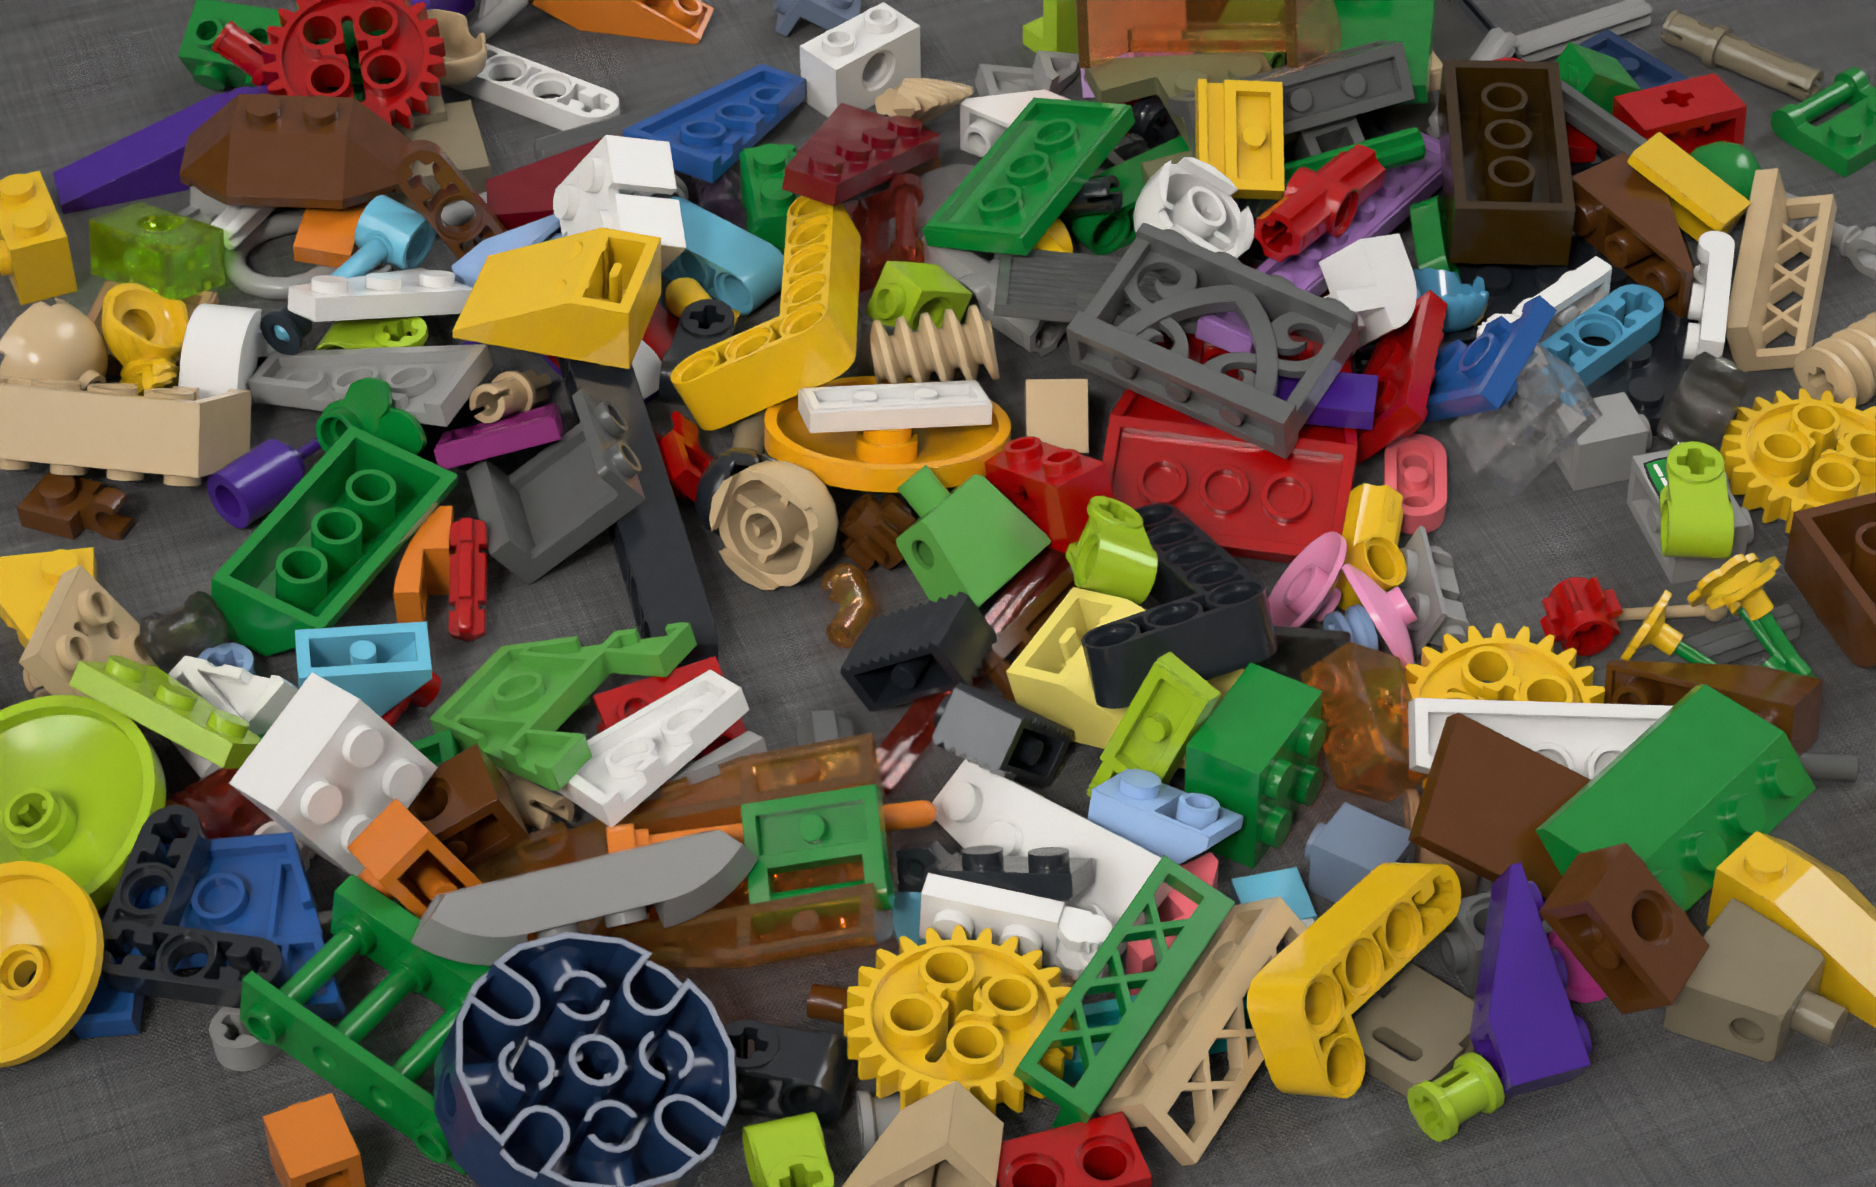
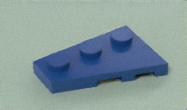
(1486, 371)

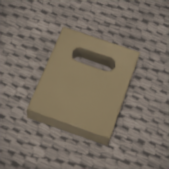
(1419, 1020)

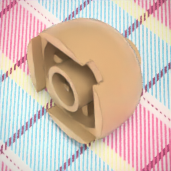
(54, 345)
(774, 523)

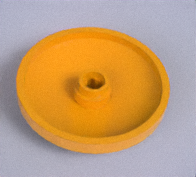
(883, 457)

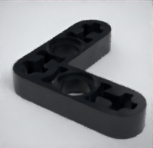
(157, 929)

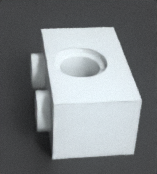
(860, 59)

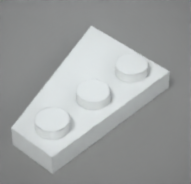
(379, 295)

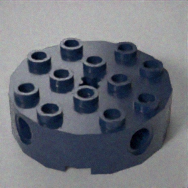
(584, 1070)

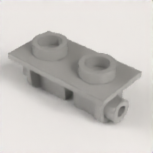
(1432, 594)

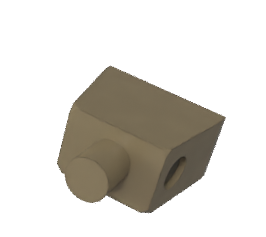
(1755, 989)

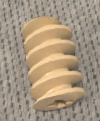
(934, 348)
(1841, 364)

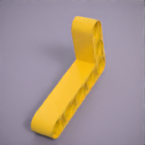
(799, 348)

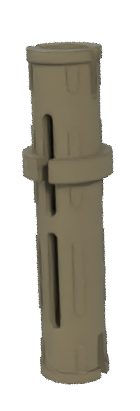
(1721, 48)

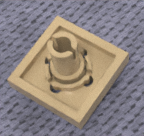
(75, 631)

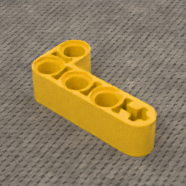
(1316, 983)

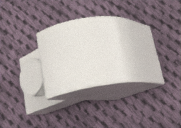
(1374, 282)
(221, 349)

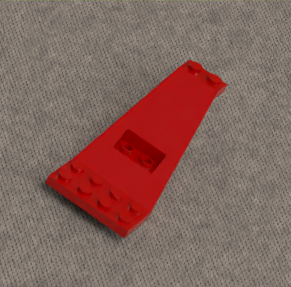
(1224, 485)

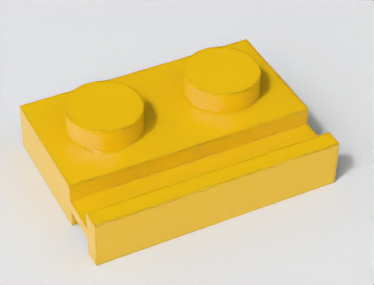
(1242, 134)

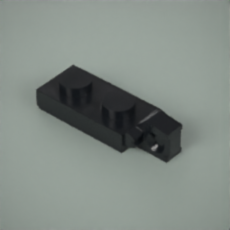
(1044, 873)

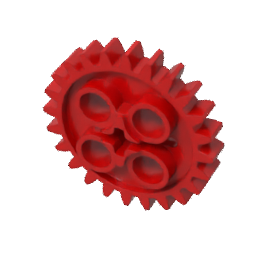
(406, 52)

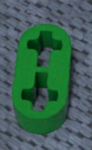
(1431, 234)

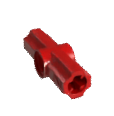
(1319, 202)

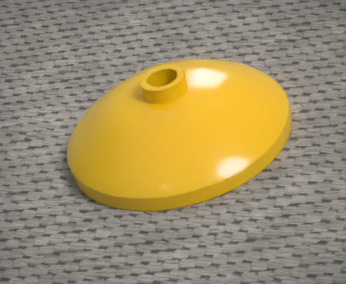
(51, 929)

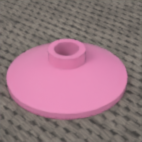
(1309, 583)
(1388, 612)

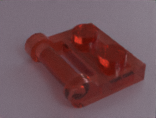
(872, 221)

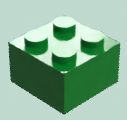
(1259, 758)

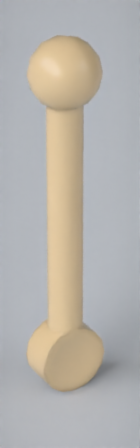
(1675, 611)

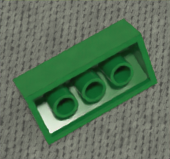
(326, 541)
(1685, 794)

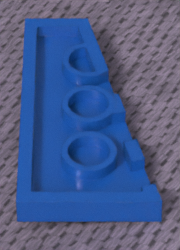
(723, 120)

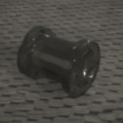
(183, 630)

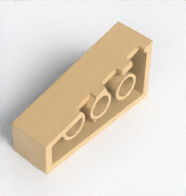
(121, 432)

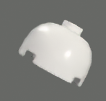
(1198, 205)

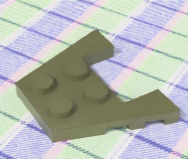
(1169, 76)

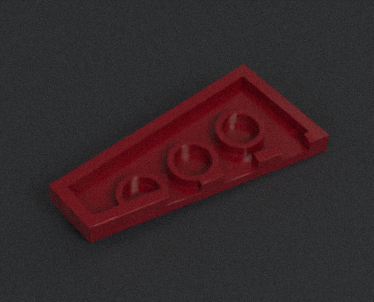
(857, 153)

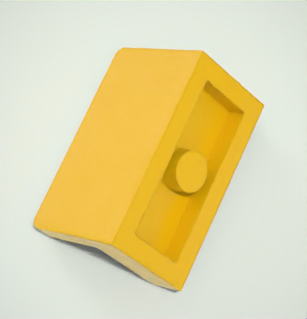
(1695, 193)

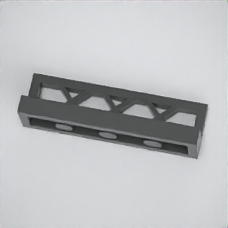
(1328, 87)

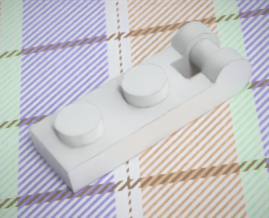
(1710, 295)

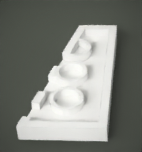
(1572, 734)
(996, 811)

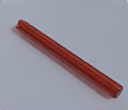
(916, 727)

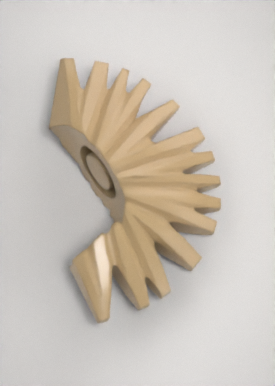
(922, 98)

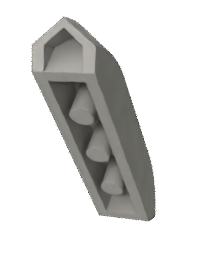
(674, 875)

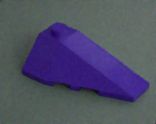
(139, 164)

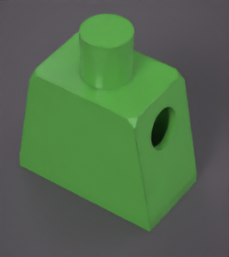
(965, 537)

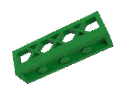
(1137, 1017)

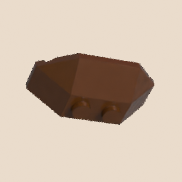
(293, 153)

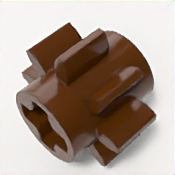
(873, 530)

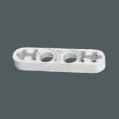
(578, 100)

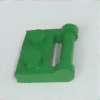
(1843, 141)
(817, 833)

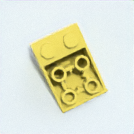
(1054, 674)

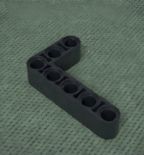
(1208, 614)

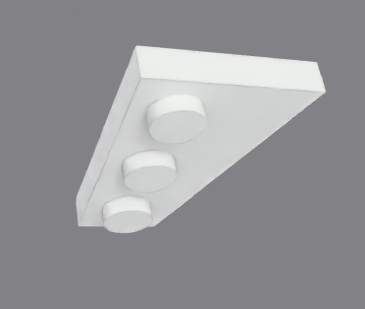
(653, 745)

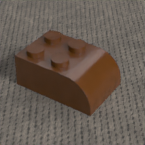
(1835, 570)

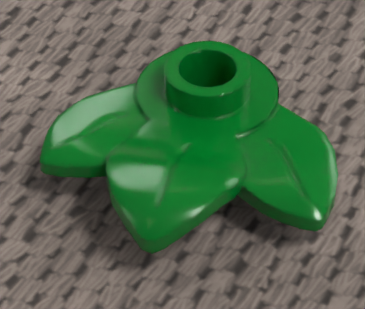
(369, 409)

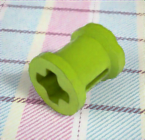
(1456, 1096)

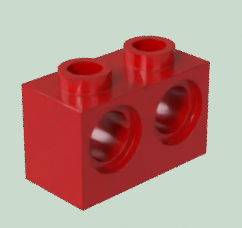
(1075, 1156)

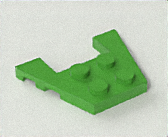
(535, 686)

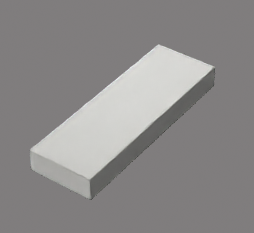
(894, 406)

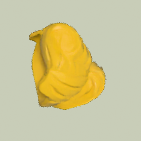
(144, 334)

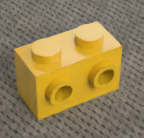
(33, 240)

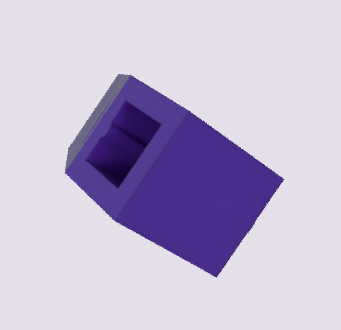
(1521, 1002)

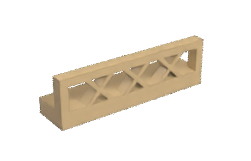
(1763, 281)
(1191, 1024)

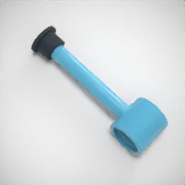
(385, 235)

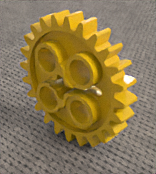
(1784, 443)
(1515, 666)
(933, 1007)

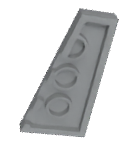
(423, 379)

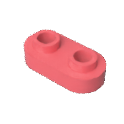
(1419, 472)

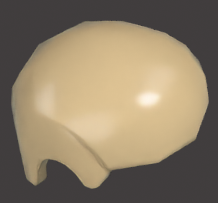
(464, 53)

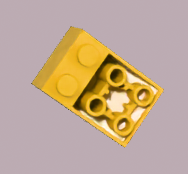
(568, 297)

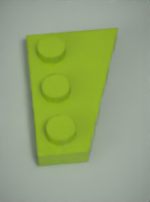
(167, 708)

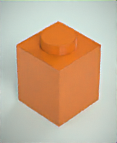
(313, 1145)

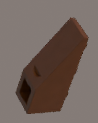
(1634, 229)
(1775, 695)

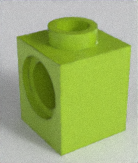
(916, 289)

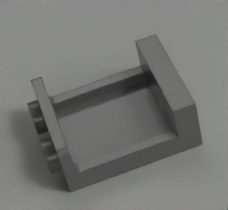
(559, 494)

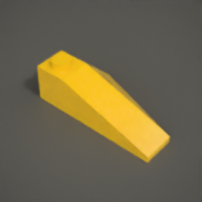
(1812, 905)

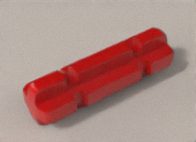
(468, 579)

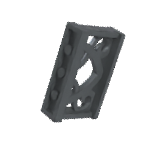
(1209, 285)

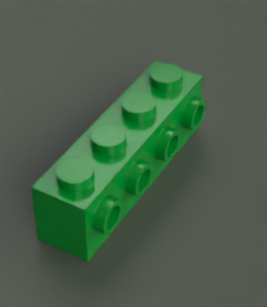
(216, 72)

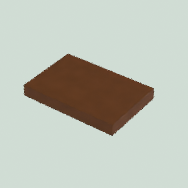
(1489, 800)

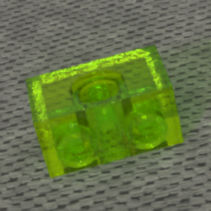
(157, 251)

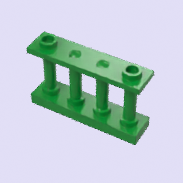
(383, 931)

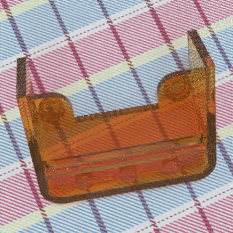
(1117, 27)

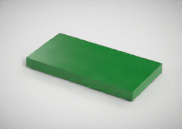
(1394, 21)
(1029, 176)

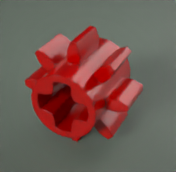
(1581, 615)

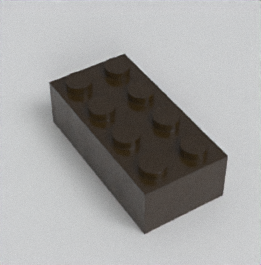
(1505, 163)

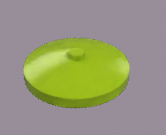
(75, 788)

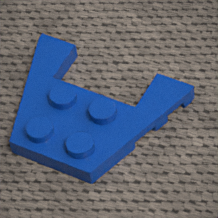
(244, 889)

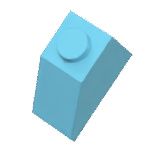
(368, 661)

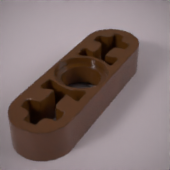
(420, 191)

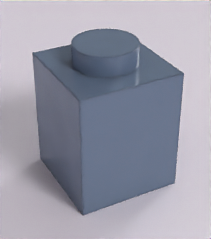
(1351, 848)

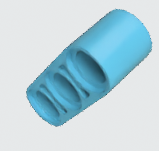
(726, 260)

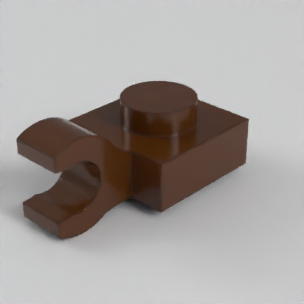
(71, 503)

